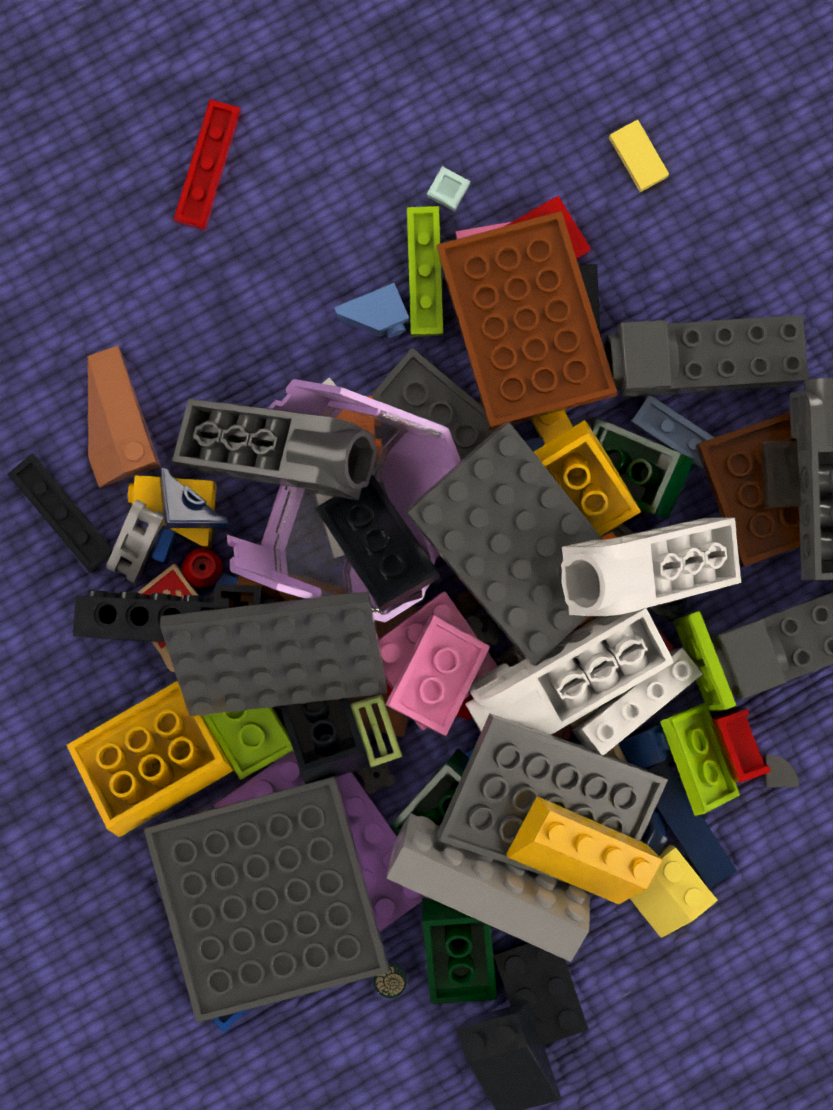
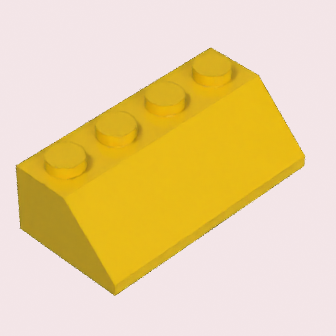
(583, 852)

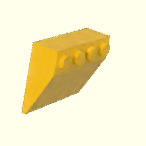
(588, 478)
(147, 760)

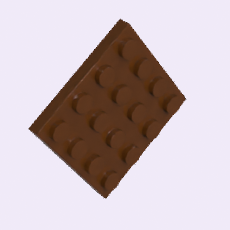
(736, 480)

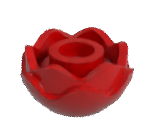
(202, 578)

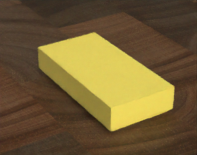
(638, 155)

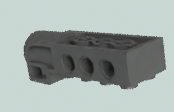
(707, 355)
(813, 428)
(276, 448)
(777, 647)

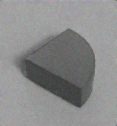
(781, 773)

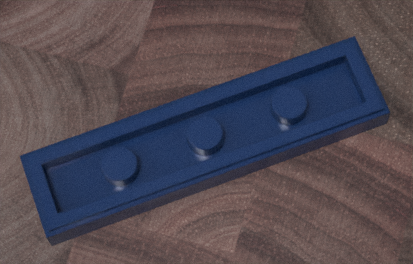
(691, 830)

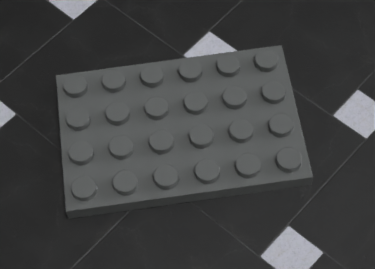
(503, 534)
(276, 653)
(520, 763)

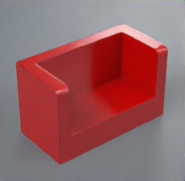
(740, 745)

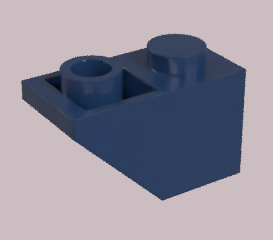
(646, 746)

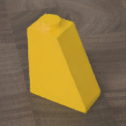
(148, 490)

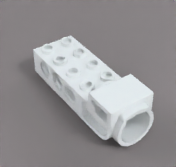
(650, 567)
(575, 675)

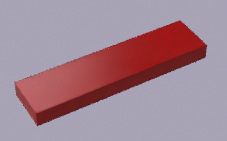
(207, 165)

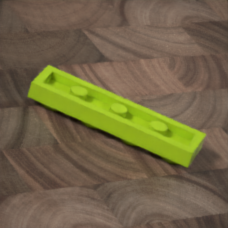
(424, 271)

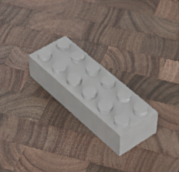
(490, 890)

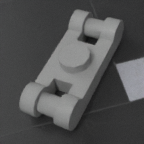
(135, 542)

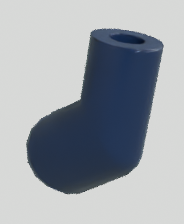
(656, 835)

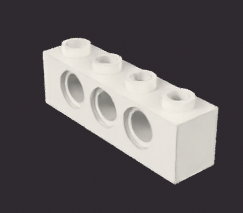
(633, 707)

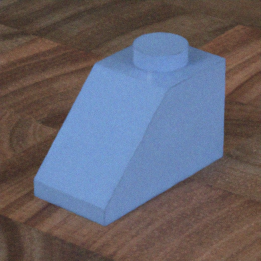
(376, 312)

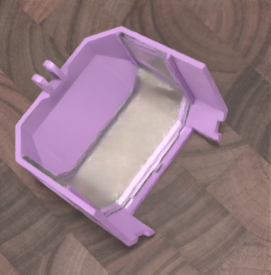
(295, 545)

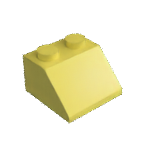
(673, 895)

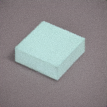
(448, 188)

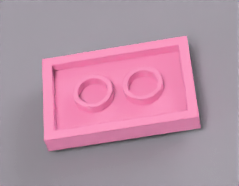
(437, 675)

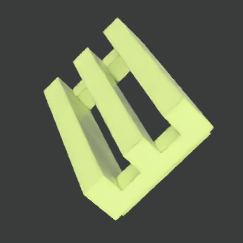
(385, 757)

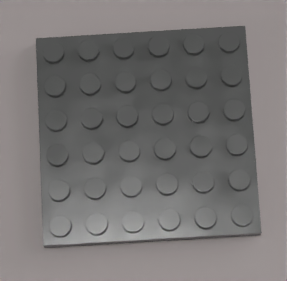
(266, 899)

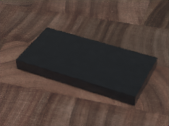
(378, 545)

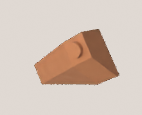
(116, 427)

